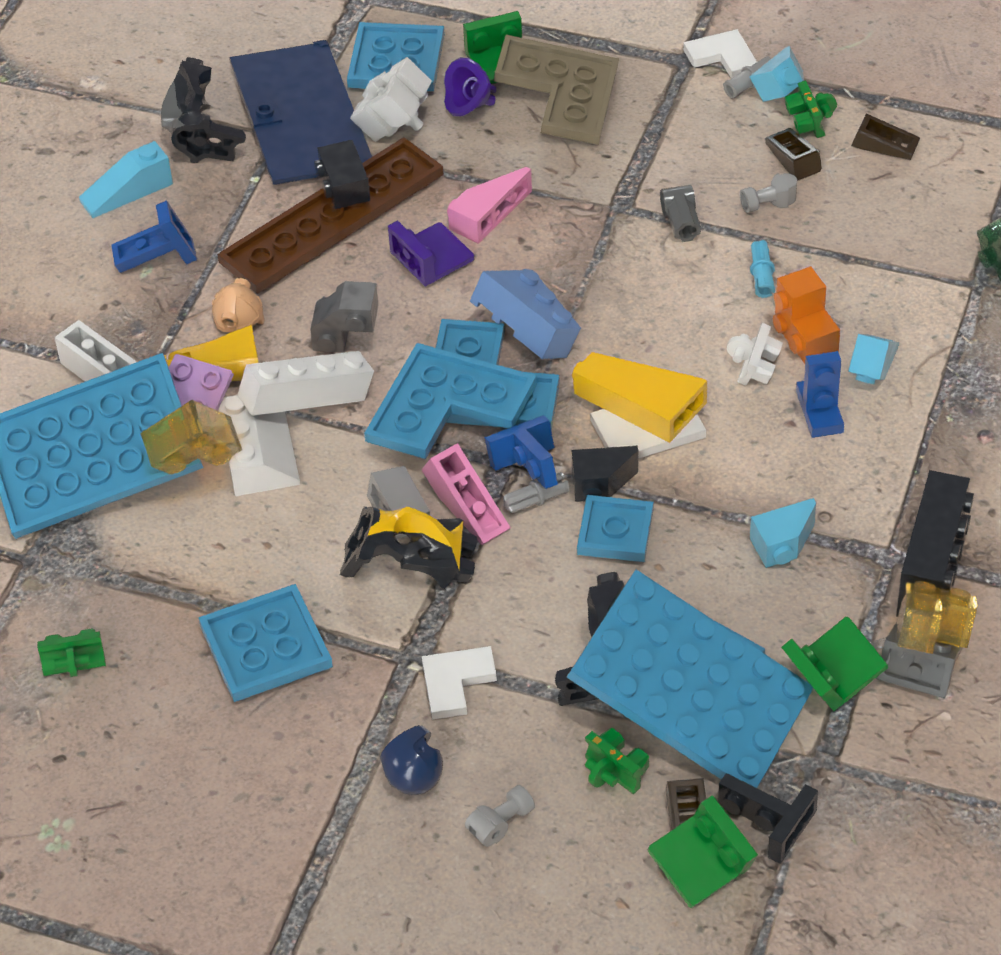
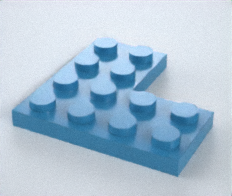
(484, 343)
(444, 383)

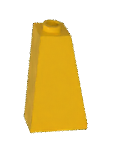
(640, 393)

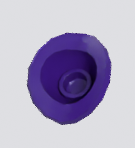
(467, 87)

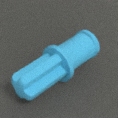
(762, 269)

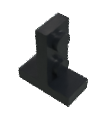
(770, 812)

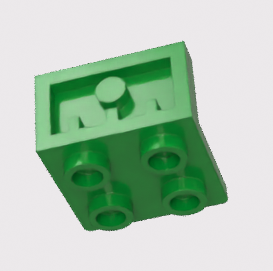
(486, 37)
(837, 662)
(703, 853)

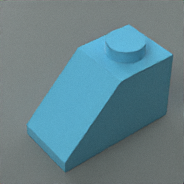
(778, 76)
(872, 357)
(782, 532)

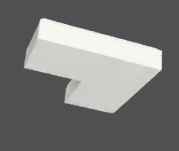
(723, 47)
(449, 672)

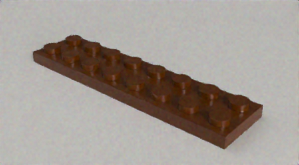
(316, 224)

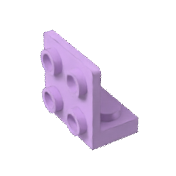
(199, 381)

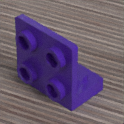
(428, 253)

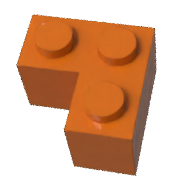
(802, 314)

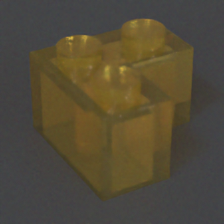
(191, 434)
(934, 616)

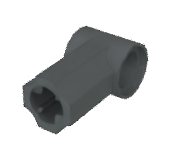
(680, 207)

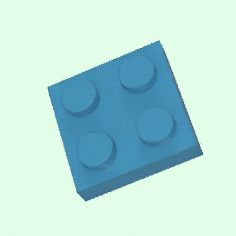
(615, 528)

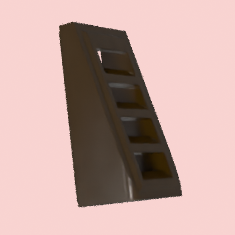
(879, 135)
(797, 156)
(683, 789)

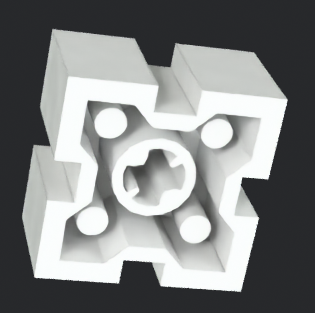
(392, 101)

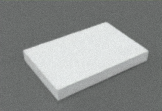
(619, 432)

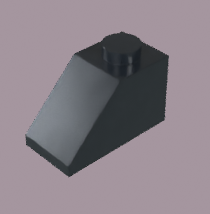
(602, 470)

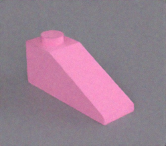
(487, 204)
(465, 494)

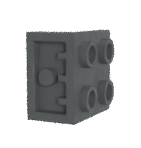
(919, 669)

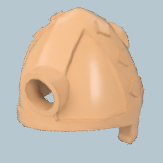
(237, 304)

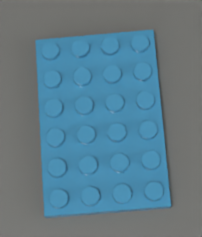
(84, 445)
(690, 681)

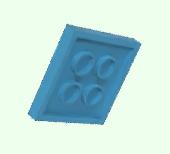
(385, 44)
(265, 642)

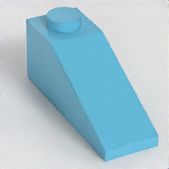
(130, 179)

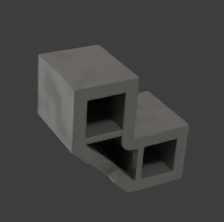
(348, 309)

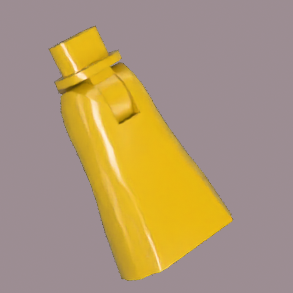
(228, 351)

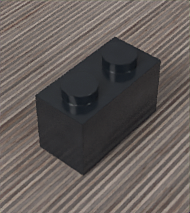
(342, 174)

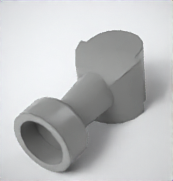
(780, 193)
(491, 824)

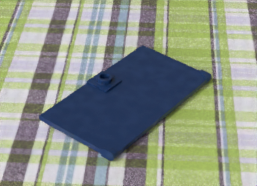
(295, 107)

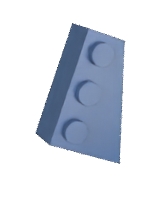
(529, 309)

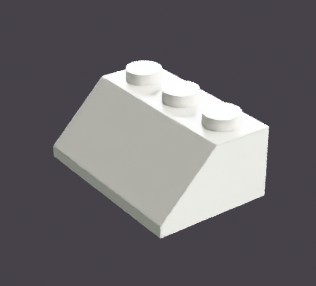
(266, 451)

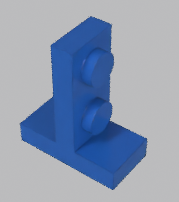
(155, 241)
(820, 394)
(527, 446)

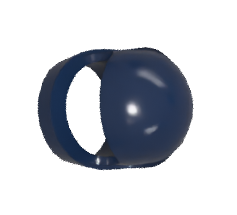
(411, 762)

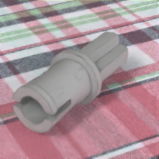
(742, 80)
(534, 494)

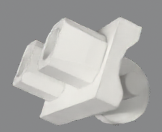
(751, 351)

